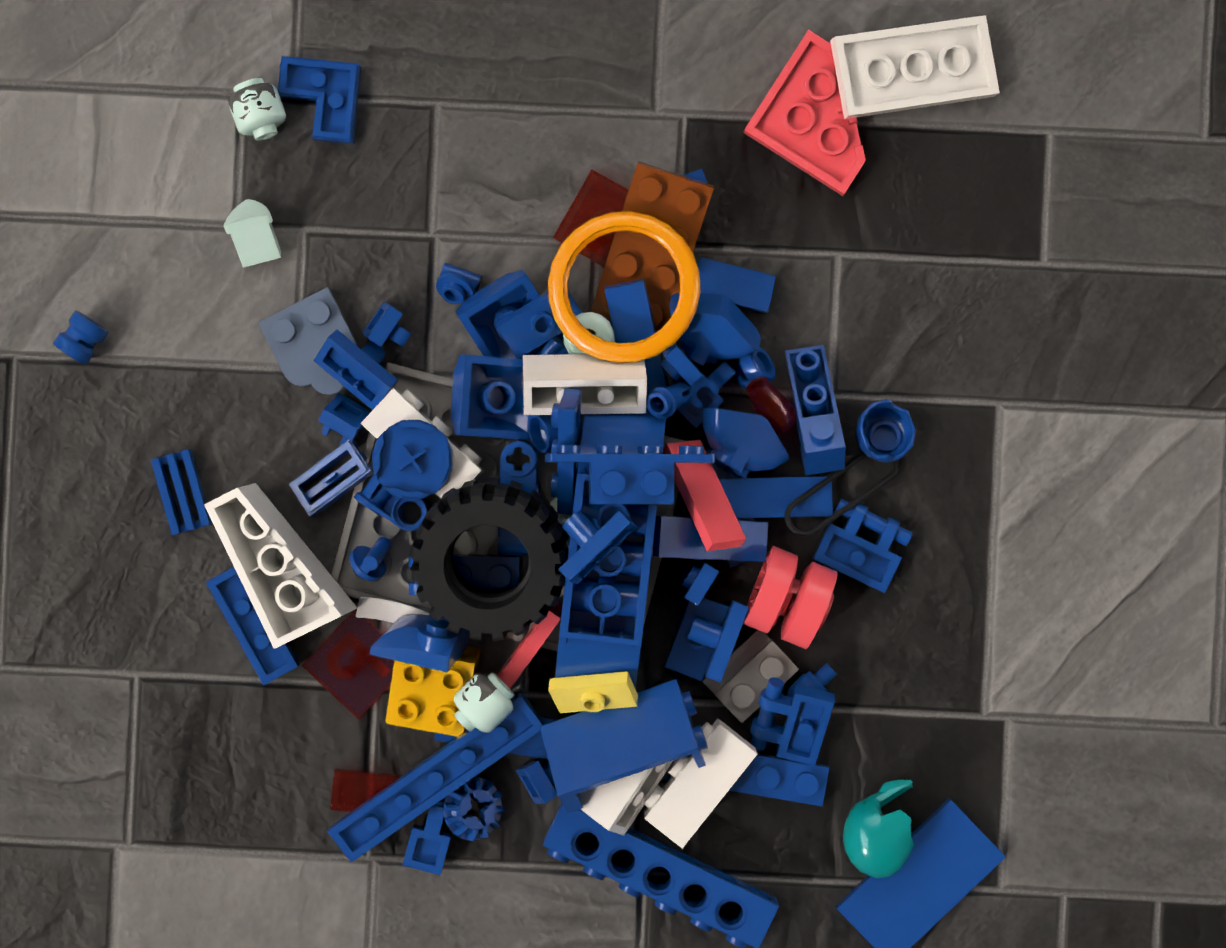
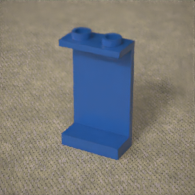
(620, 742)

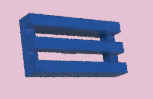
(358, 459)
(167, 497)

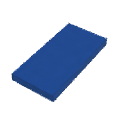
(942, 869)

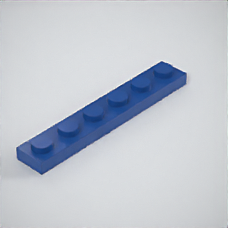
(432, 780)

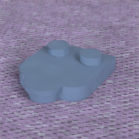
(300, 333)

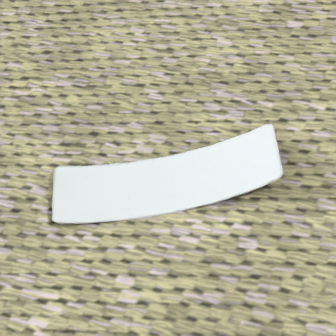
(384, 609)

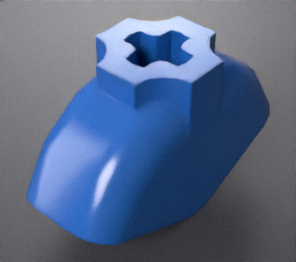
(717, 330)
(742, 441)

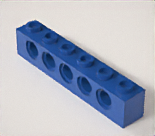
(742, 930)

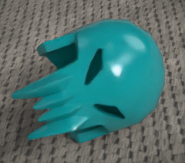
(876, 841)

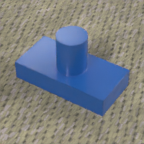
(356, 368)
(594, 543)
(719, 638)

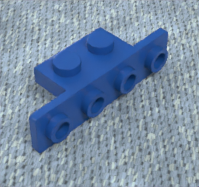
(630, 477)

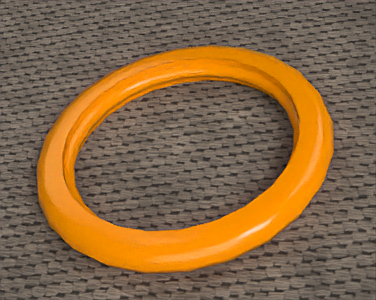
(643, 348)

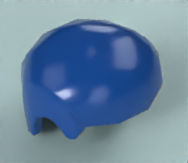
(885, 431)

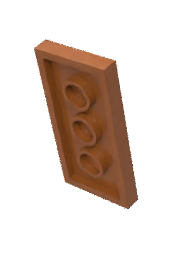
(636, 256)

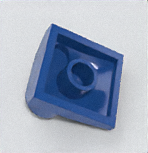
(493, 304)
(489, 398)
(422, 642)

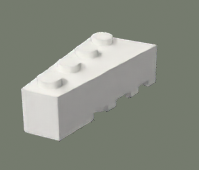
(276, 566)

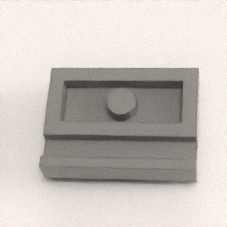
(748, 674)

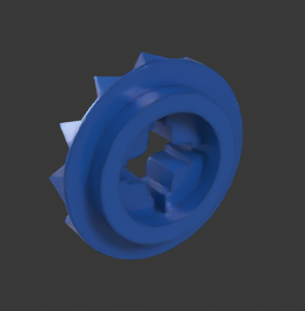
(458, 803)

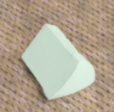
(252, 233)

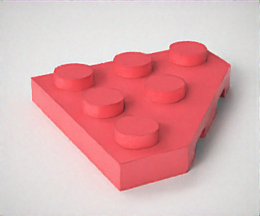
(806, 120)

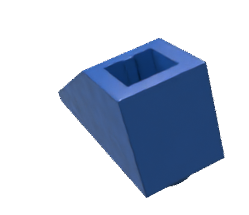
(815, 410)

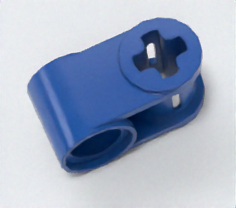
(390, 506)

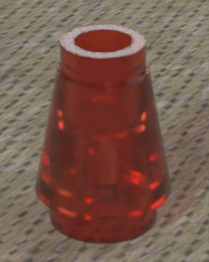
(771, 404)

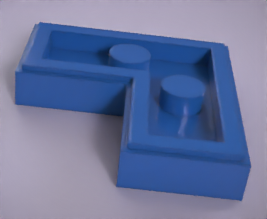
(333, 88)

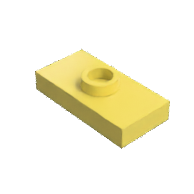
(593, 692)

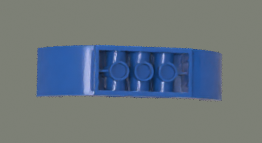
(607, 608)

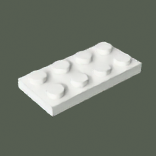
(914, 66)

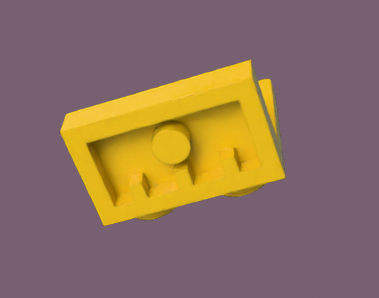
(425, 696)

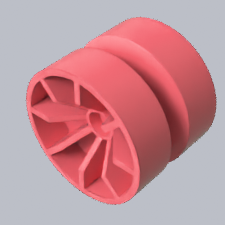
(801, 602)

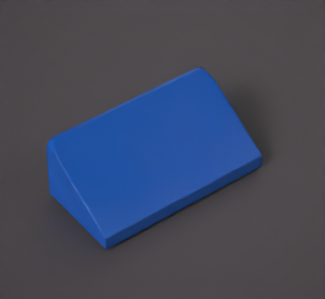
(745, 287)

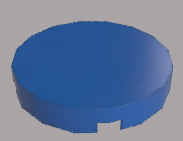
(412, 459)

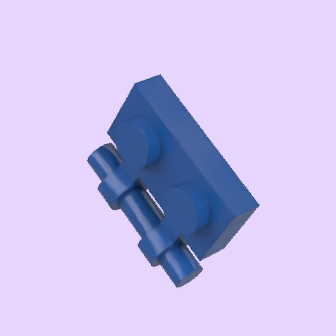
(858, 557)
(804, 726)

